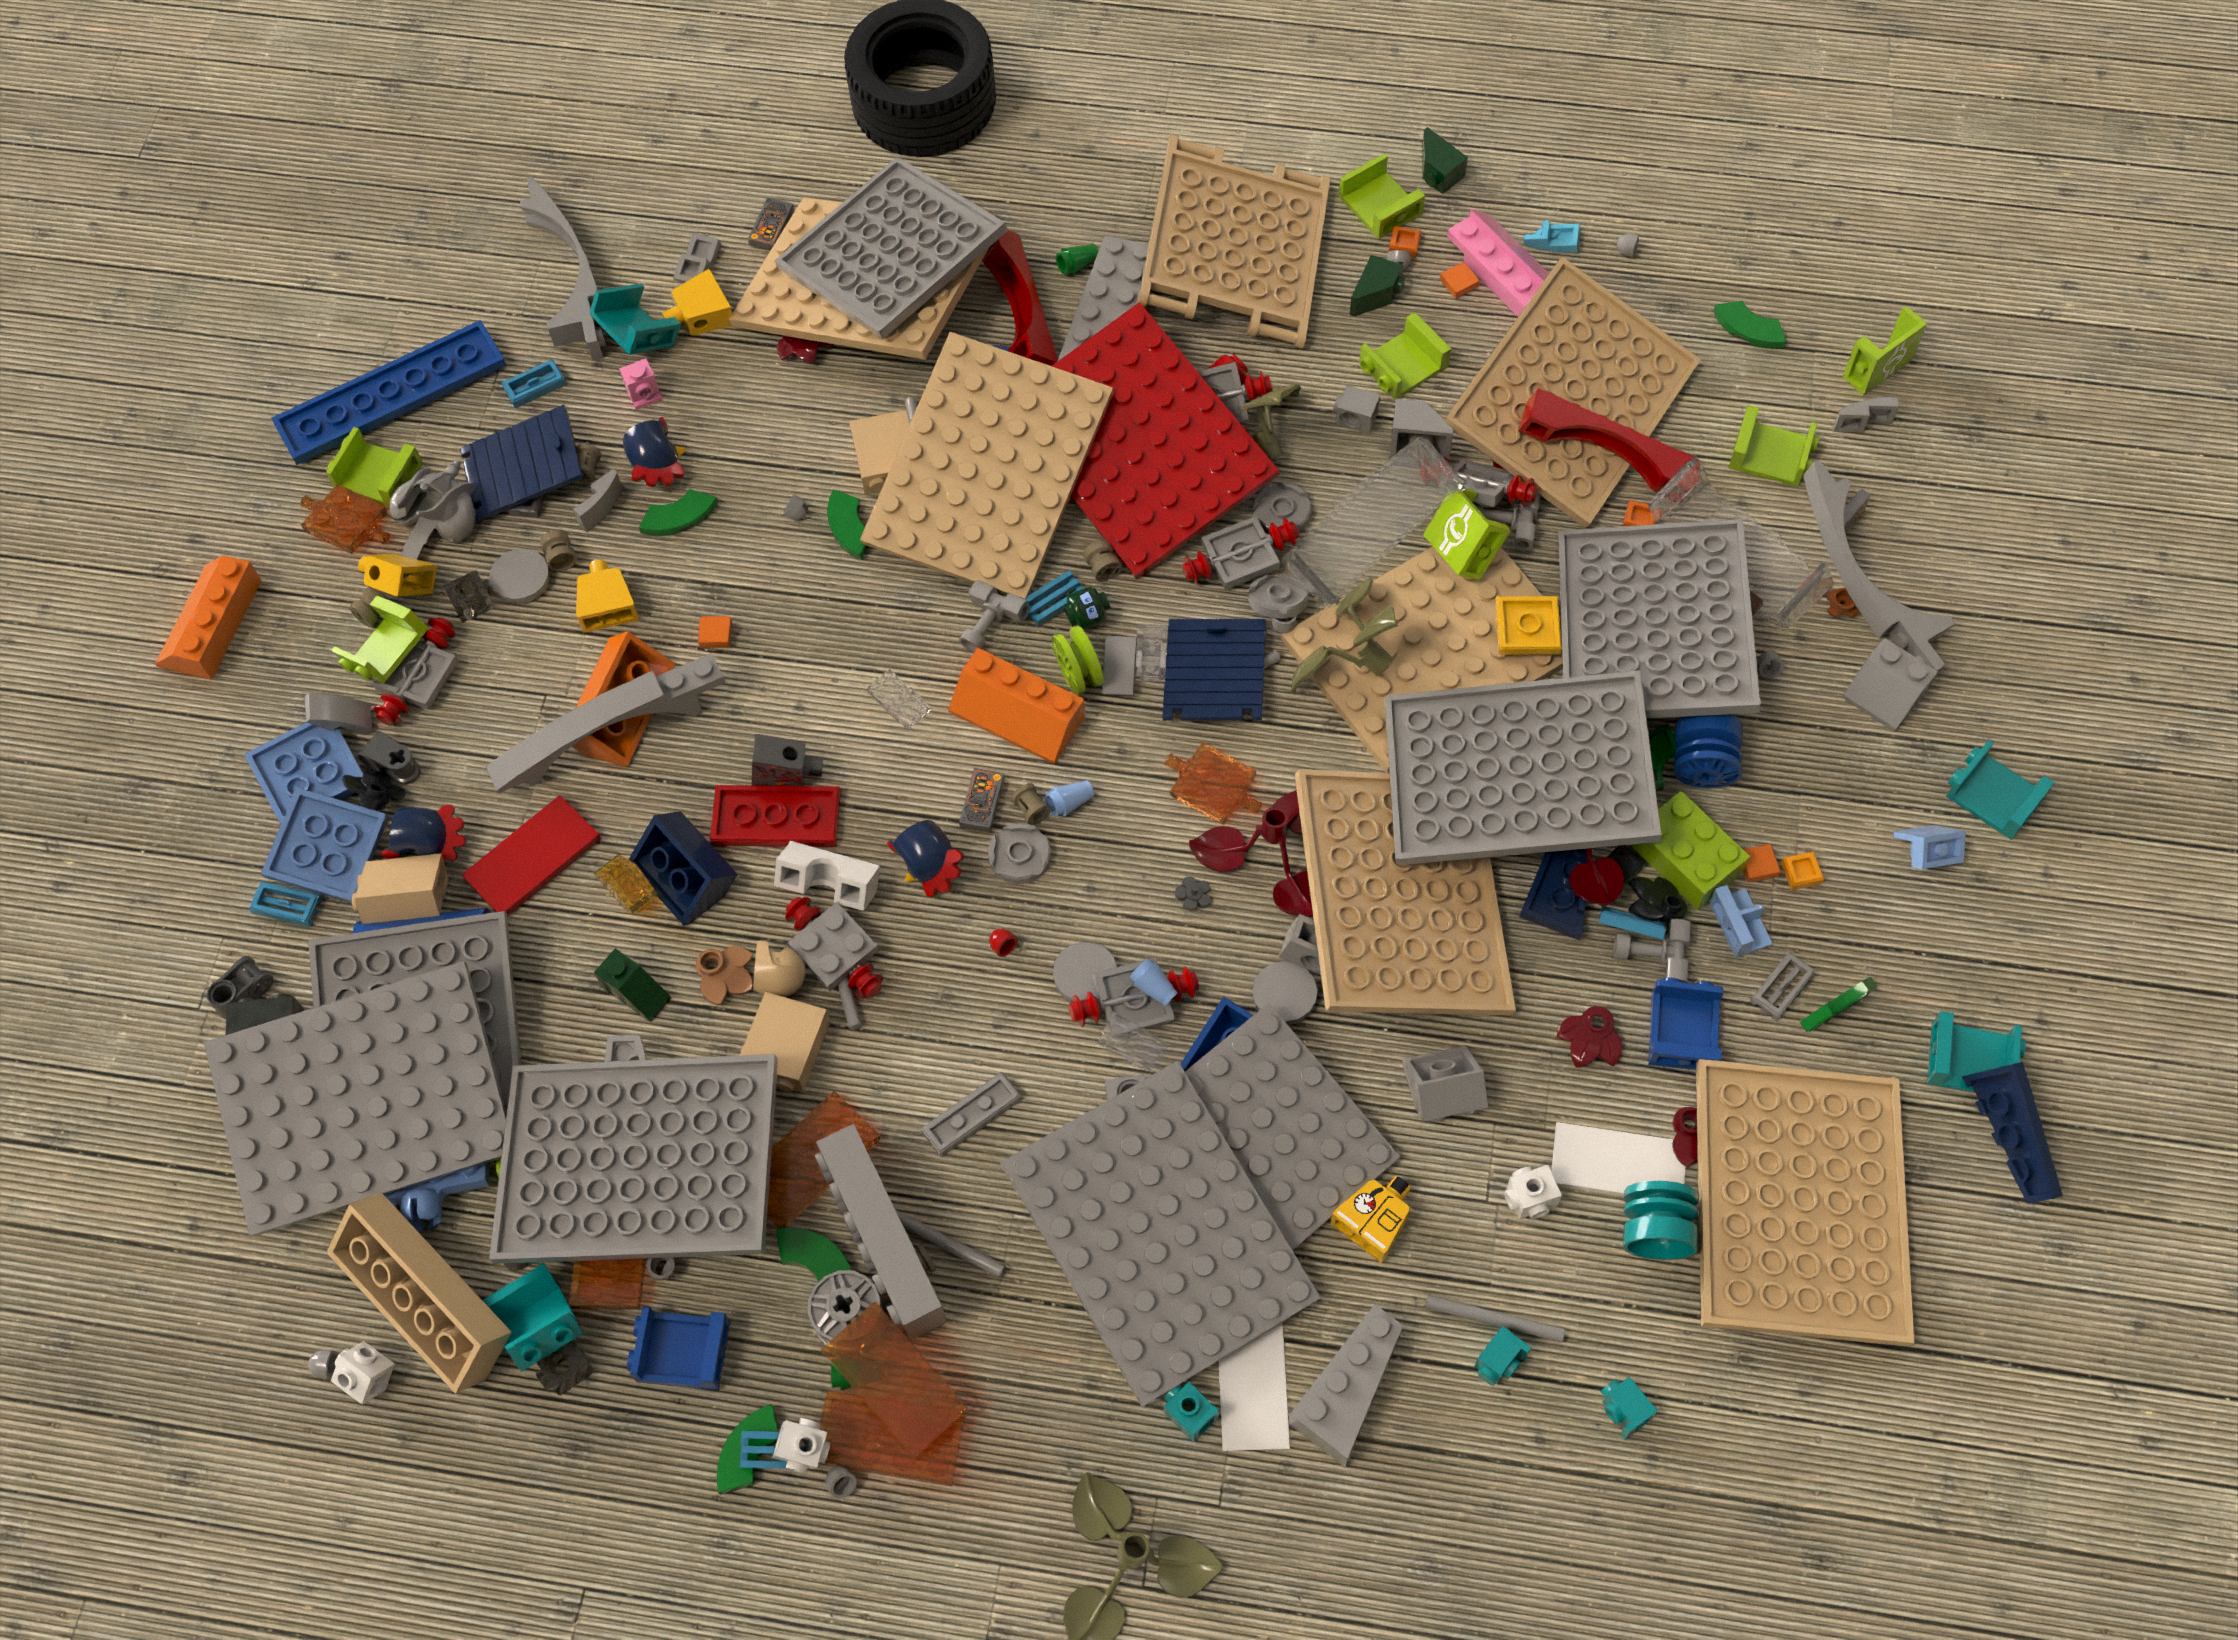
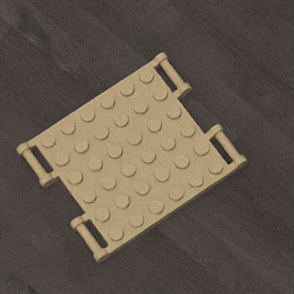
(1235, 240)

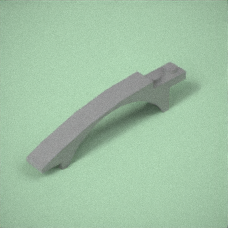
(573, 320)
(1905, 626)
(668, 692)

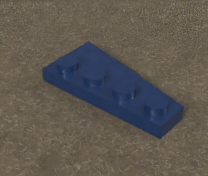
(1551, 897)
(2011, 1109)

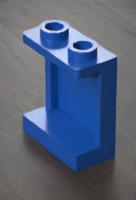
(1684, 1023)
(679, 1349)

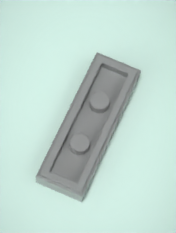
(971, 1114)

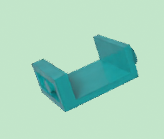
(628, 324)
(1996, 792)
(1966, 1051)
(536, 1316)

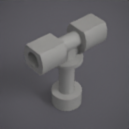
(1520, 520)
(995, 608)
(1669, 951)

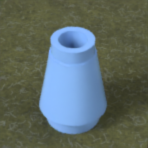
(1068, 797)
(1153, 982)

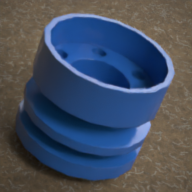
(1708, 750)

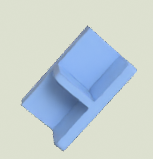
(1934, 845)
(1740, 920)

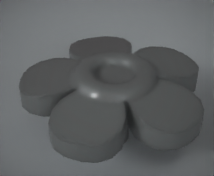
(1193, 893)

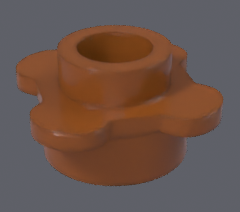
(1836, 609)

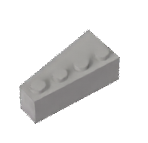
(1343, 1393)

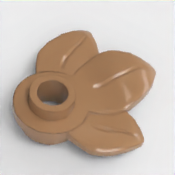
(728, 976)

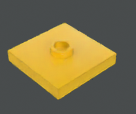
(1528, 625)

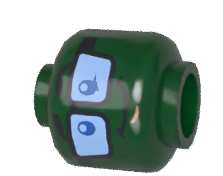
(1086, 608)

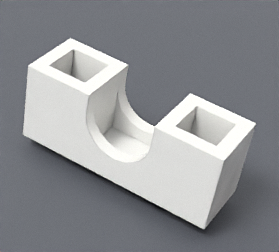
(807, 866)

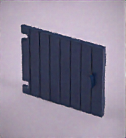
(522, 462)
(1214, 669)

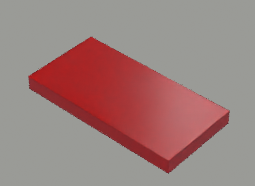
(775, 815)
(531, 856)

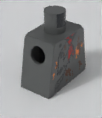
(782, 762)

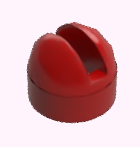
(1002, 942)

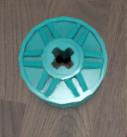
(1660, 1220)

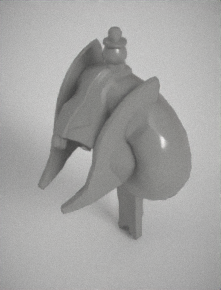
(434, 503)

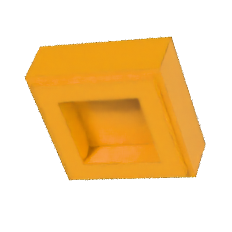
(1802, 870)

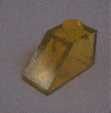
(626, 884)

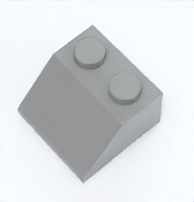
(1416, 420)
(1889, 684)
(1446, 1083)

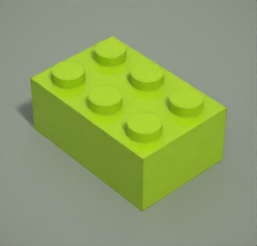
(1693, 851)

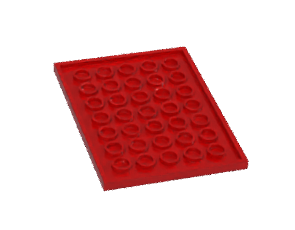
(1165, 449)

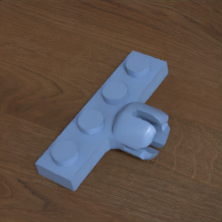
(426, 1199)

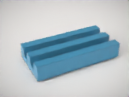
(536, 386)
(1049, 595)
(309, 910)
(1632, 922)
(745, 1449)

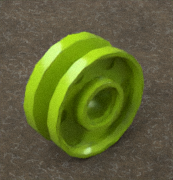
(1077, 660)

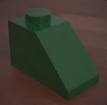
(1441, 162)
(1377, 285)
(631, 985)

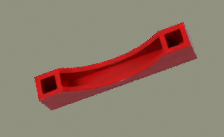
(1011, 269)
(1553, 418)

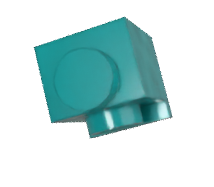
(1501, 1356)
(1627, 1406)
(1191, 1423)

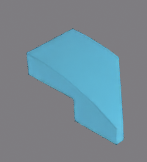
(1555, 237)

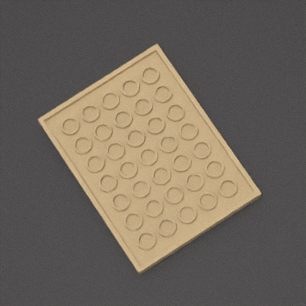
(787, 308)
(1588, 352)
(987, 466)
(1440, 641)
(1393, 932)
(1802, 1203)

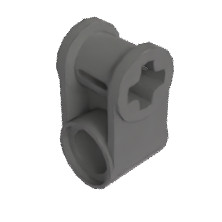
(390, 758)
(238, 985)

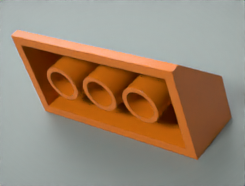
(210, 617)
(620, 662)
(1017, 705)

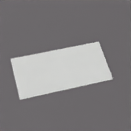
(1611, 1158)
(1255, 1395)

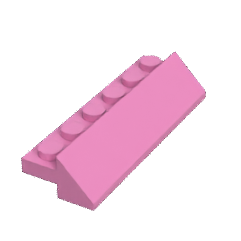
(1498, 259)

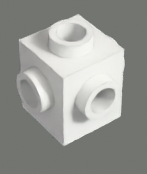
(1532, 1192)
(362, 1372)
(788, 1448)

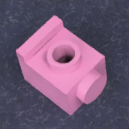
(640, 384)

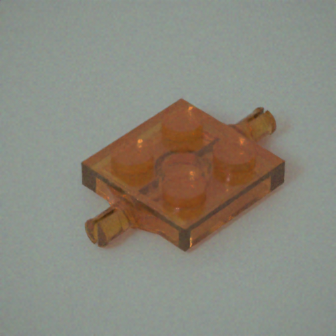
(344, 519)
(1213, 783)

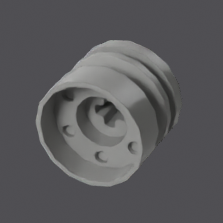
(834, 1291)

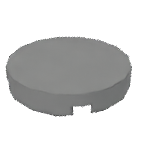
(1281, 502)
(519, 576)
(1278, 596)
(1019, 853)
(1076, 967)
(1287, 989)

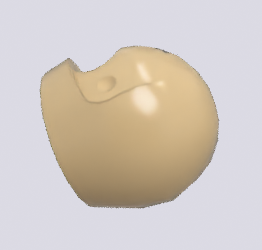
(777, 972)

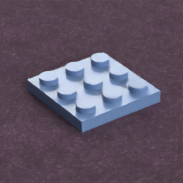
(306, 760)
(324, 844)

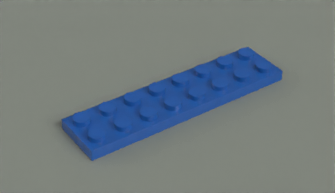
(388, 391)

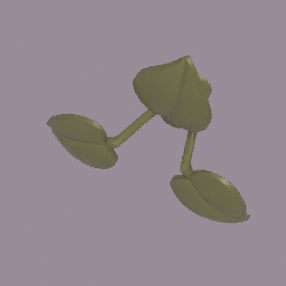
(1266, 437)
(1370, 652)
(1101, 1510)

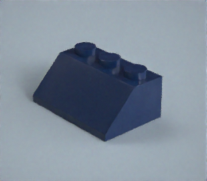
(682, 866)

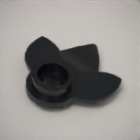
(374, 789)
(1656, 900)

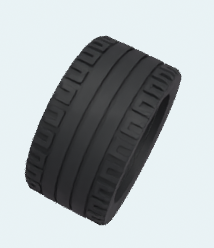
(918, 34)

